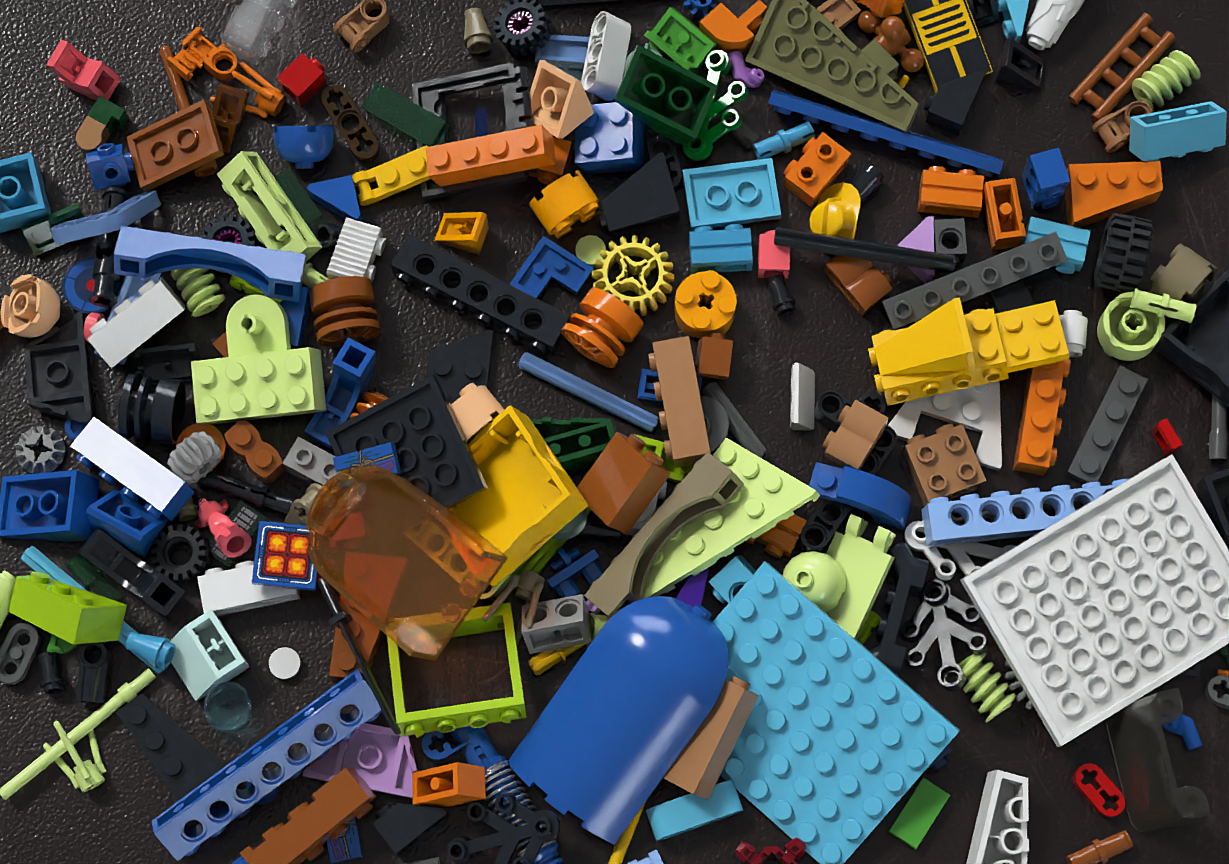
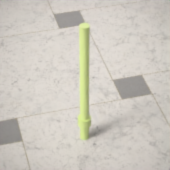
(126, 693)

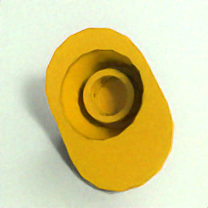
(837, 211)

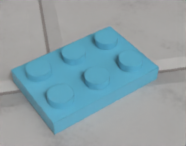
(731, 193)

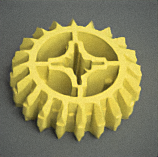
(642, 268)

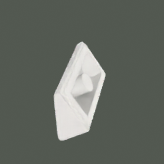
(802, 398)

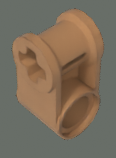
(358, 27)
(1116, 126)

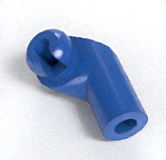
(1186, 727)

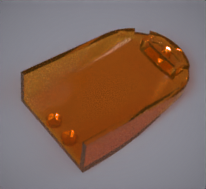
(399, 557)

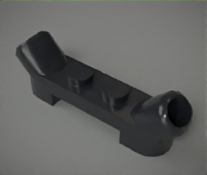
(909, 576)

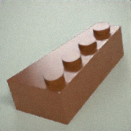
(367, 637)
(315, 822)

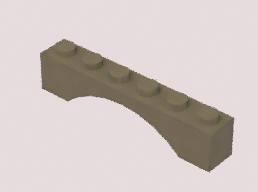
(703, 490)

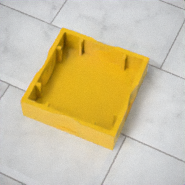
(526, 491)

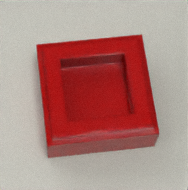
(1166, 437)

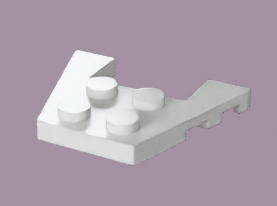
(973, 407)

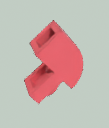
(82, 74)

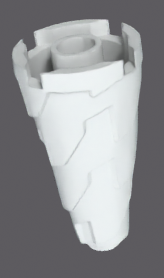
(1049, 21)

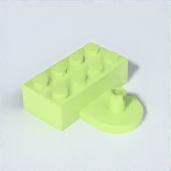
(261, 369)

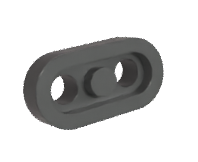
(14, 653)

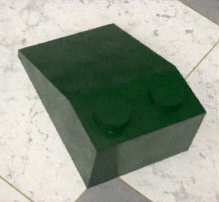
(665, 96)

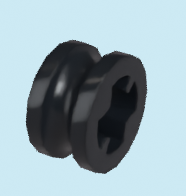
(874, 397)

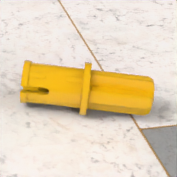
(547, 659)

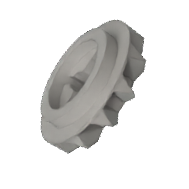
(48, 460)

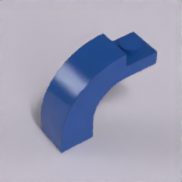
(350, 379)
(874, 495)

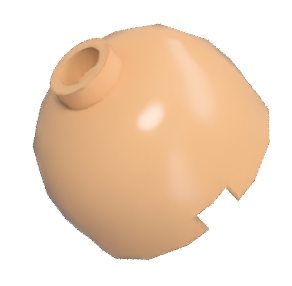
(31, 307)

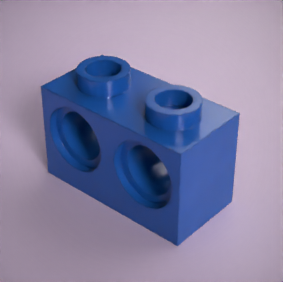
(1045, 178)

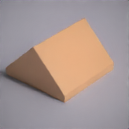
(558, 100)

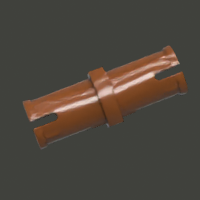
(1102, 850)

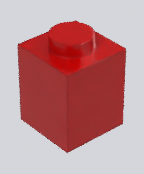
(302, 79)

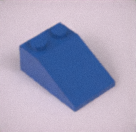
(47, 506)

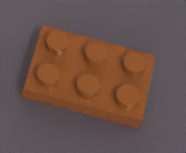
(175, 145)

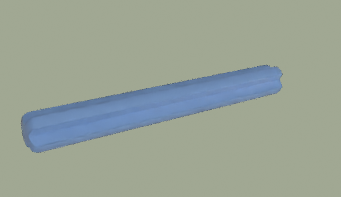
(588, 392)

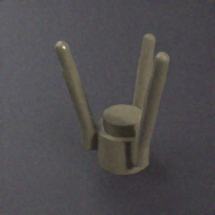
(529, 589)

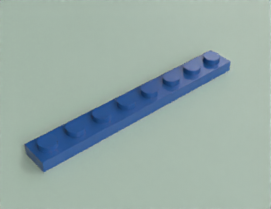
(872, 129)

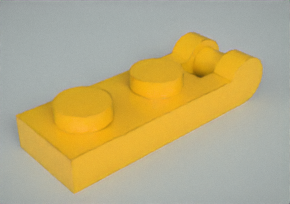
(392, 176)

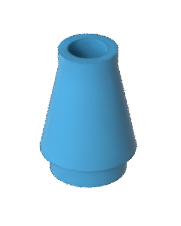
(153, 649)

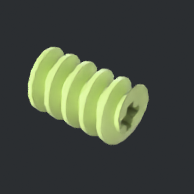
(1165, 77)
(197, 290)
(985, 686)

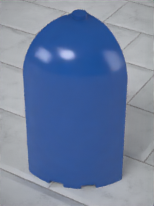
(625, 712)

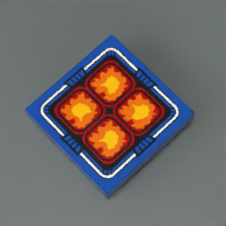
(283, 557)

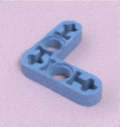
(109, 221)

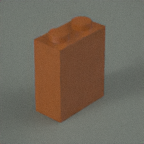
(623, 481)

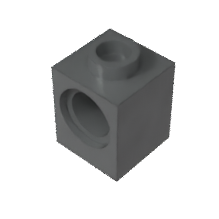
(954, 230)

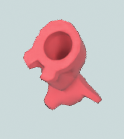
(230, 538)

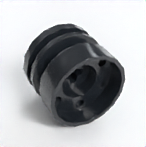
(159, 409)

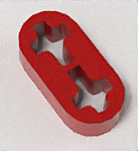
(1104, 785)

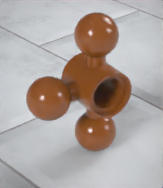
(893, 38)

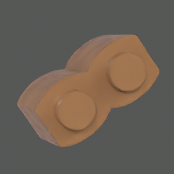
(855, 436)

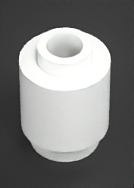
(1075, 331)

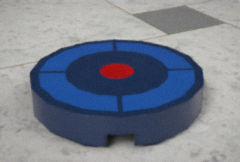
(79, 285)

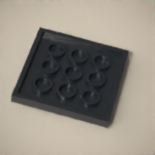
(426, 440)

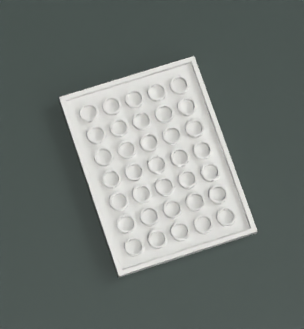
(1109, 600)

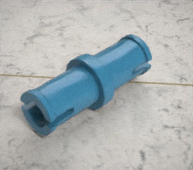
(784, 141)

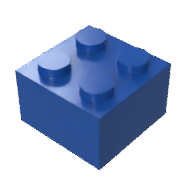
(609, 140)

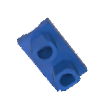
(586, 565)

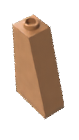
(712, 743)

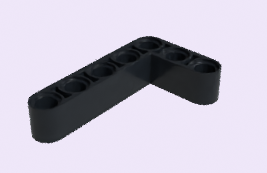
(818, 524)

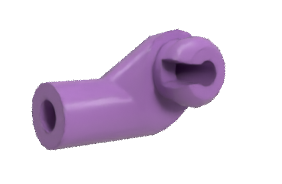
(749, 77)

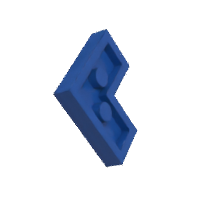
(550, 263)

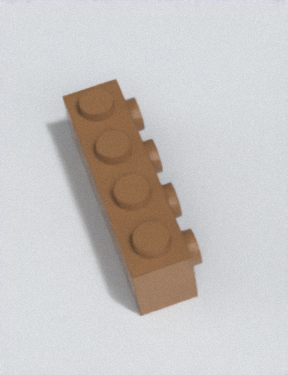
(681, 401)

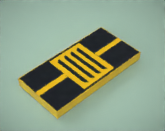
(947, 39)

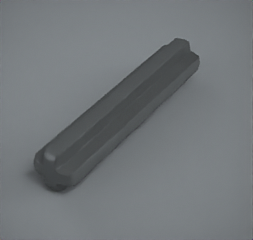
(737, 424)

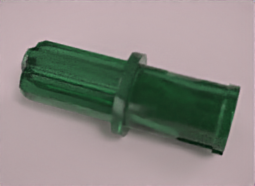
(92, 579)

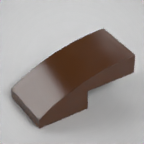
(228, 113)

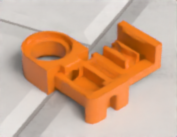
(201, 51)

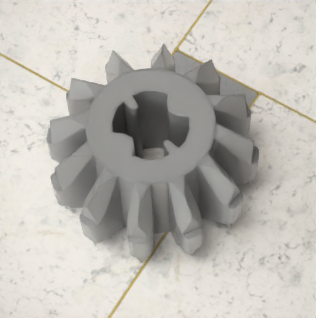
(194, 457)

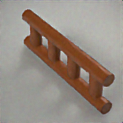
(1121, 49)

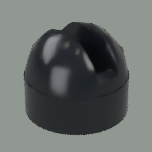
(330, 237)

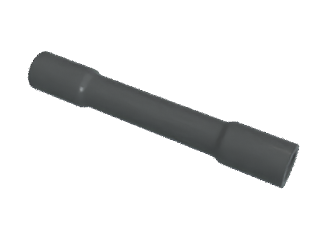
(1218, 436)

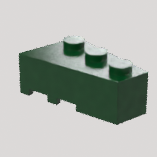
(576, 441)

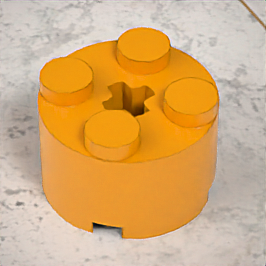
(565, 203)
(710, 289)

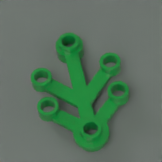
(707, 136)

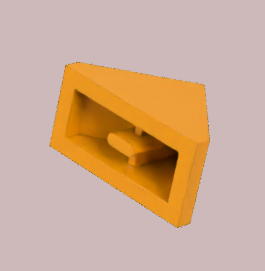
(463, 231)

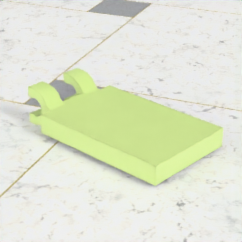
(865, 572)

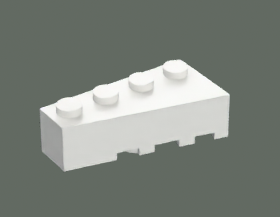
(1001, 821)

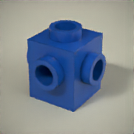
(109, 166)

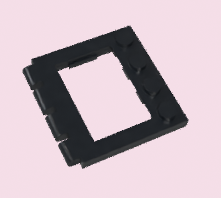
(517, 108)

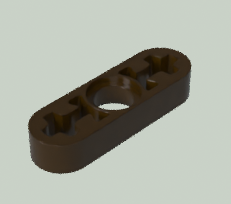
(353, 111)

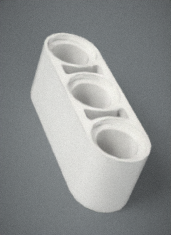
(606, 56)

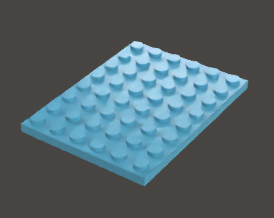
(831, 723)

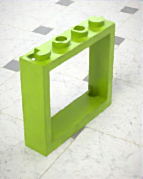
(470, 714)

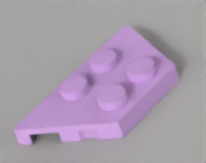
(378, 757)

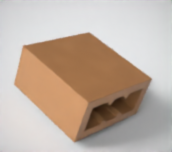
(943, 464)

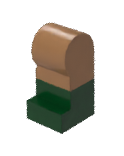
(100, 124)

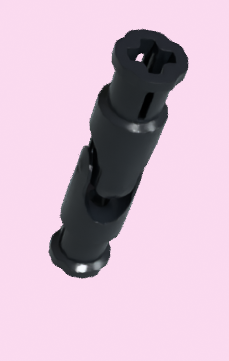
(103, 269)

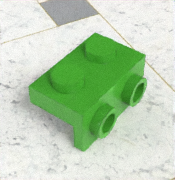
(680, 40)

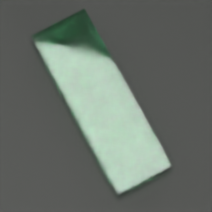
(405, 115)

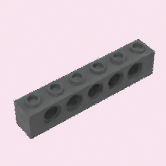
(975, 280)

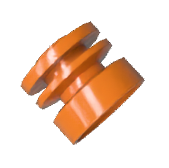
(605, 324)

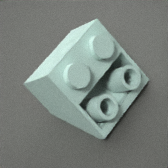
(206, 655)

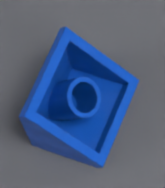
(125, 521)

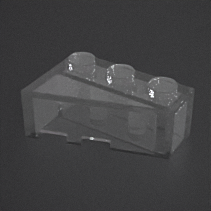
(253, 27)

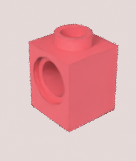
(772, 258)

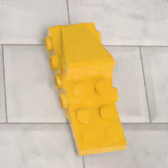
(964, 351)

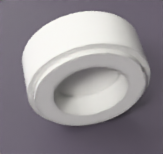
(285, 663)

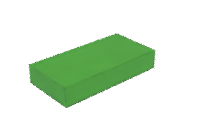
(919, 813)

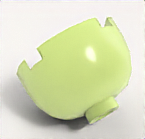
(817, 578)

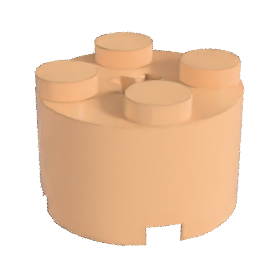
(475, 410)

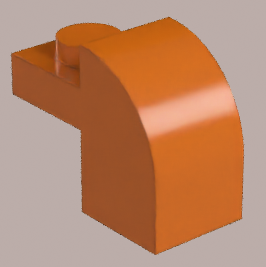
(733, 32)

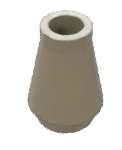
(476, 33)

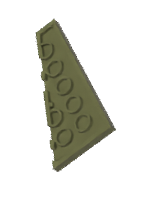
(813, 53)

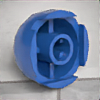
(303, 143)

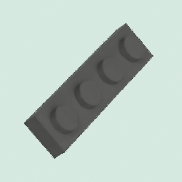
(1107, 426)

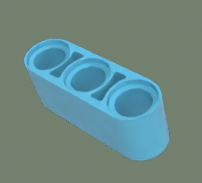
(693, 811)

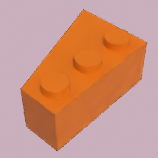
(1107, 188)

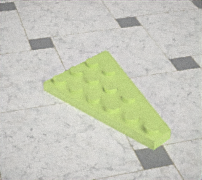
(756, 508)

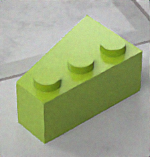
(66, 610)

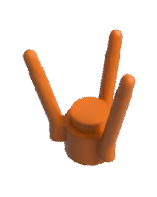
(268, 97)

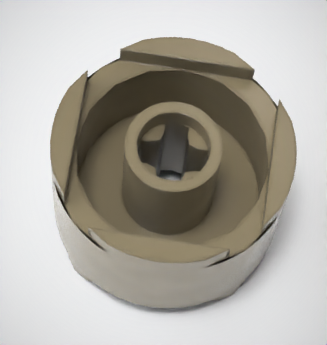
(1183, 276)

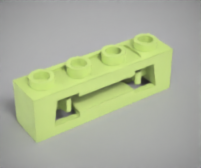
(269, 208)

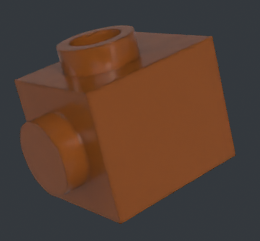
(713, 356)

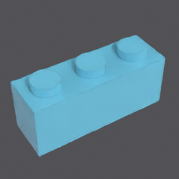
(1178, 131)

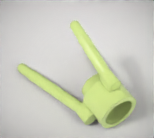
(87, 774)

